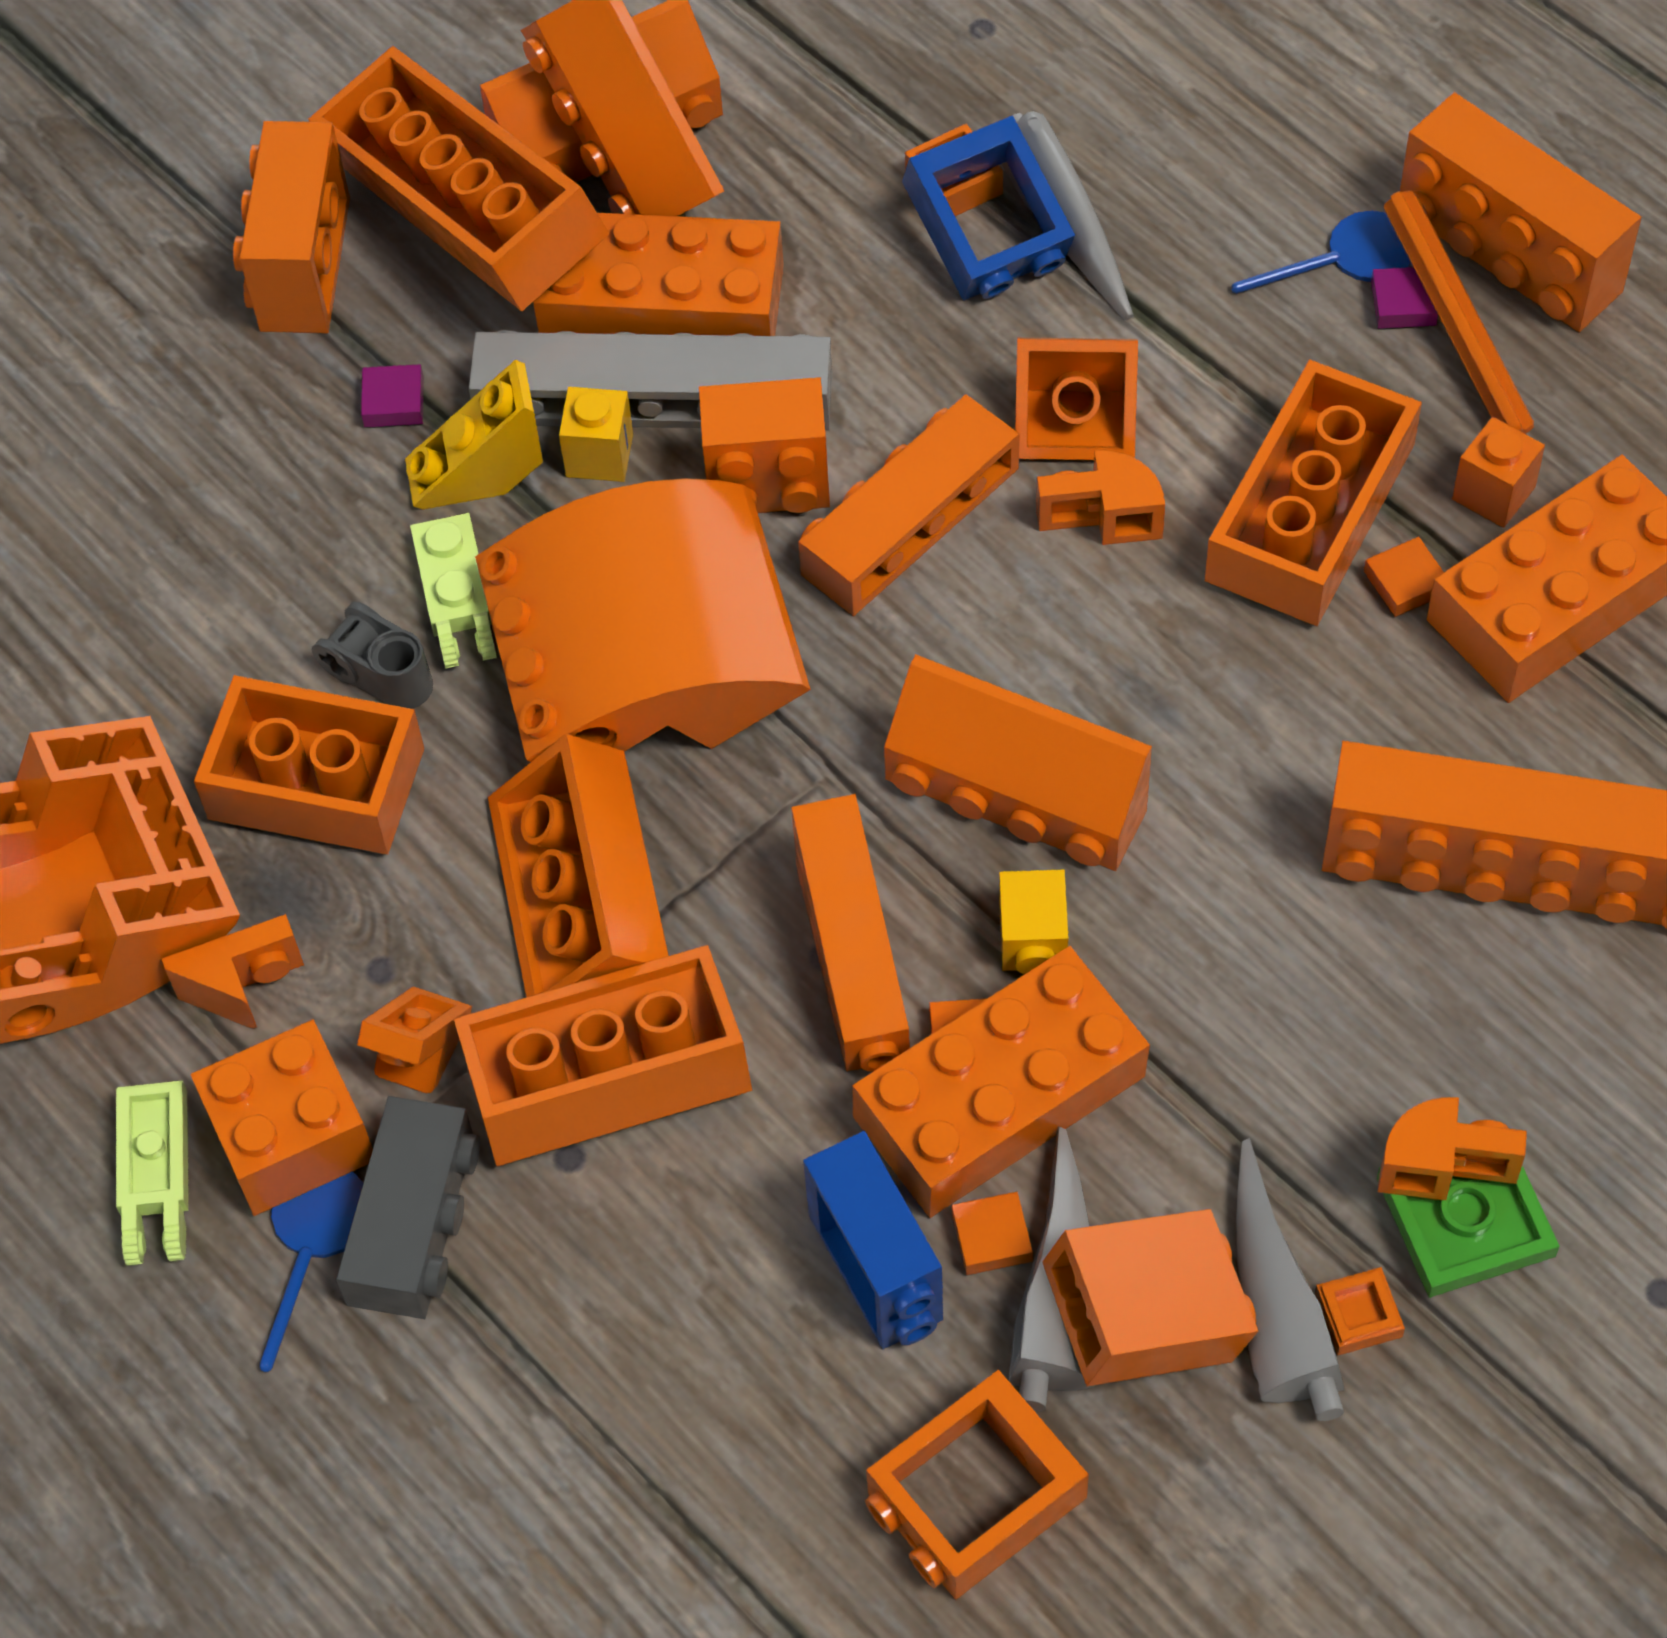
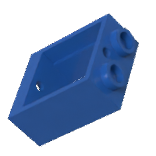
(964, 158)
(874, 1241)

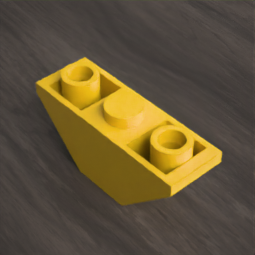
(480, 447)

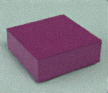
(1401, 299)
(392, 395)

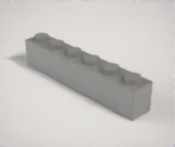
(654, 368)

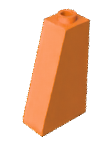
(849, 932)

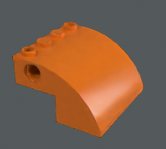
(642, 617)
(98, 876)

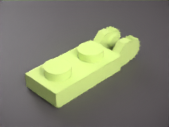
(453, 584)
(152, 1165)

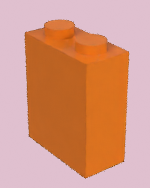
(1149, 1296)

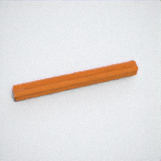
(1456, 311)

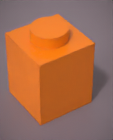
(1498, 472)

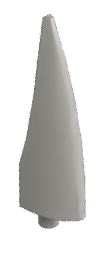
(1090, 246)
(1040, 1345)
(1293, 1346)

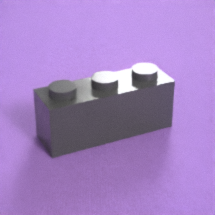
(408, 1208)

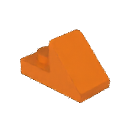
(217, 971)
(413, 1038)

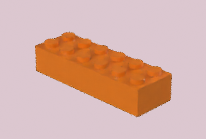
(461, 178)
(1499, 833)

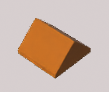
(1075, 397)

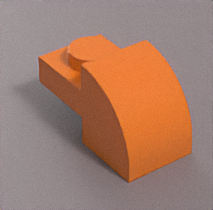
(1116, 495)
(1433, 1147)

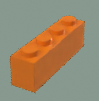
(908, 504)

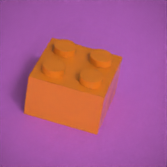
(768, 441)
(283, 1117)

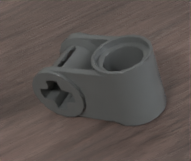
(370, 653)

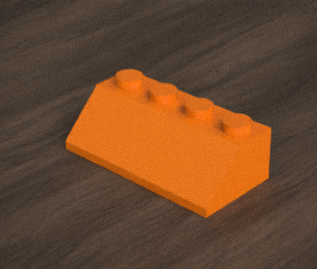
(524, 104)
(620, 109)
(1017, 764)
(575, 866)
(603, 1055)

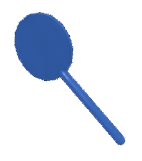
(1356, 246)
(315, 1227)

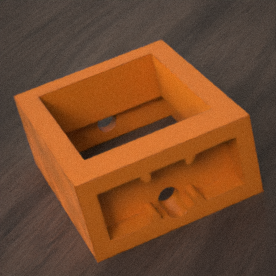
(1028, 1438)

